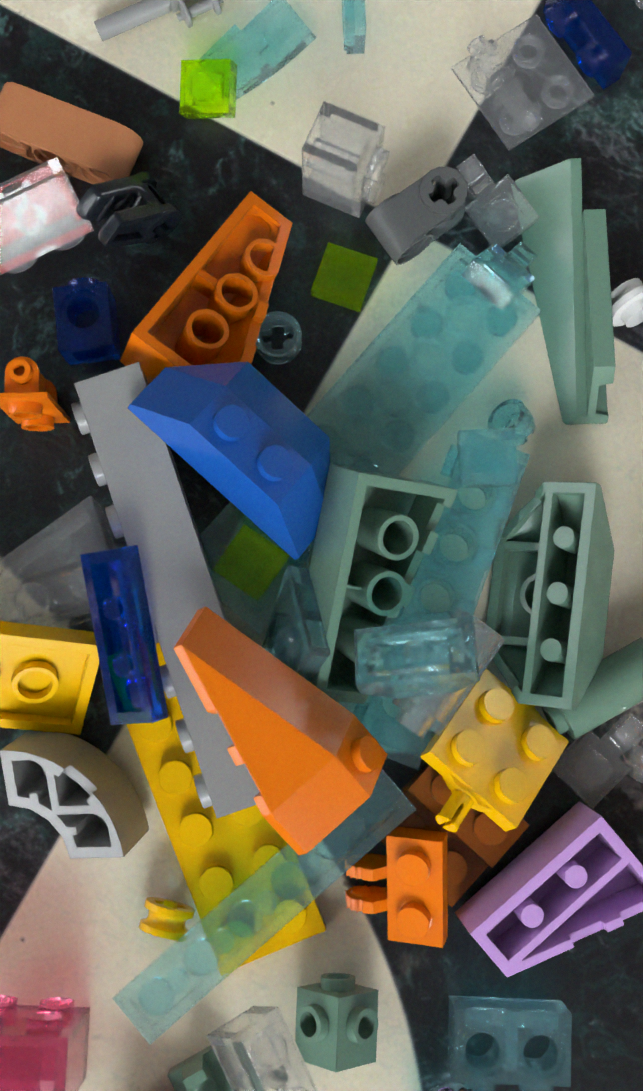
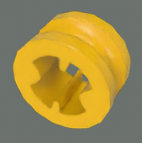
(166, 918)

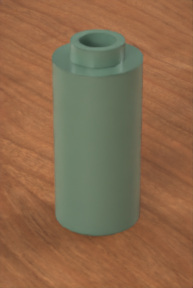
(611, 692)

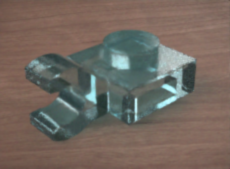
(501, 275)

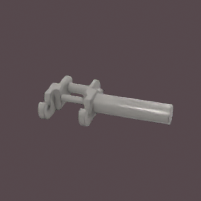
(149, 10)

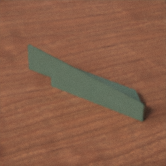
(572, 290)

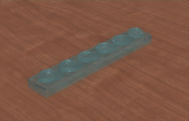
(255, 914)

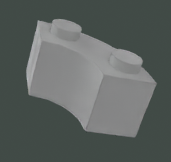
(76, 791)

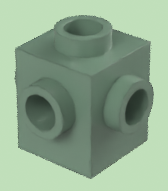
(337, 1023)

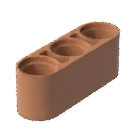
(50, 128)

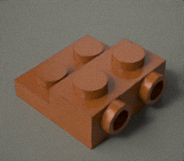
(472, 847)

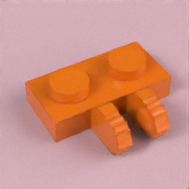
(415, 886)

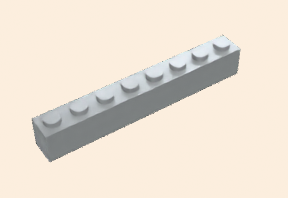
(178, 580)

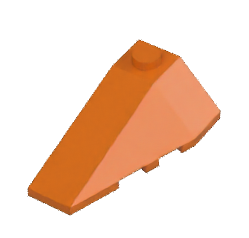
(218, 299)
(295, 740)

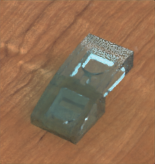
(263, 45)

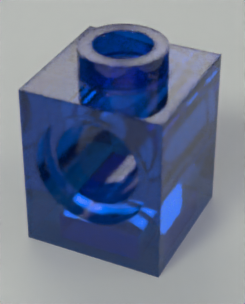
(94, 342)

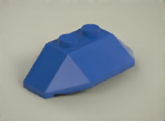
(244, 444)

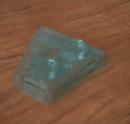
(296, 626)

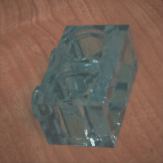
(511, 1025)

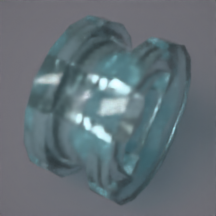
(291, 346)

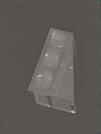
(45, 575)

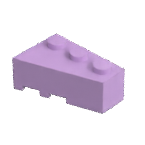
(556, 893)

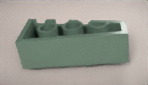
(365, 559)

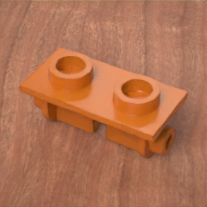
(30, 397)

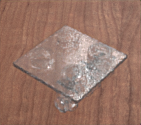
(521, 81)

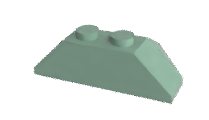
(553, 594)

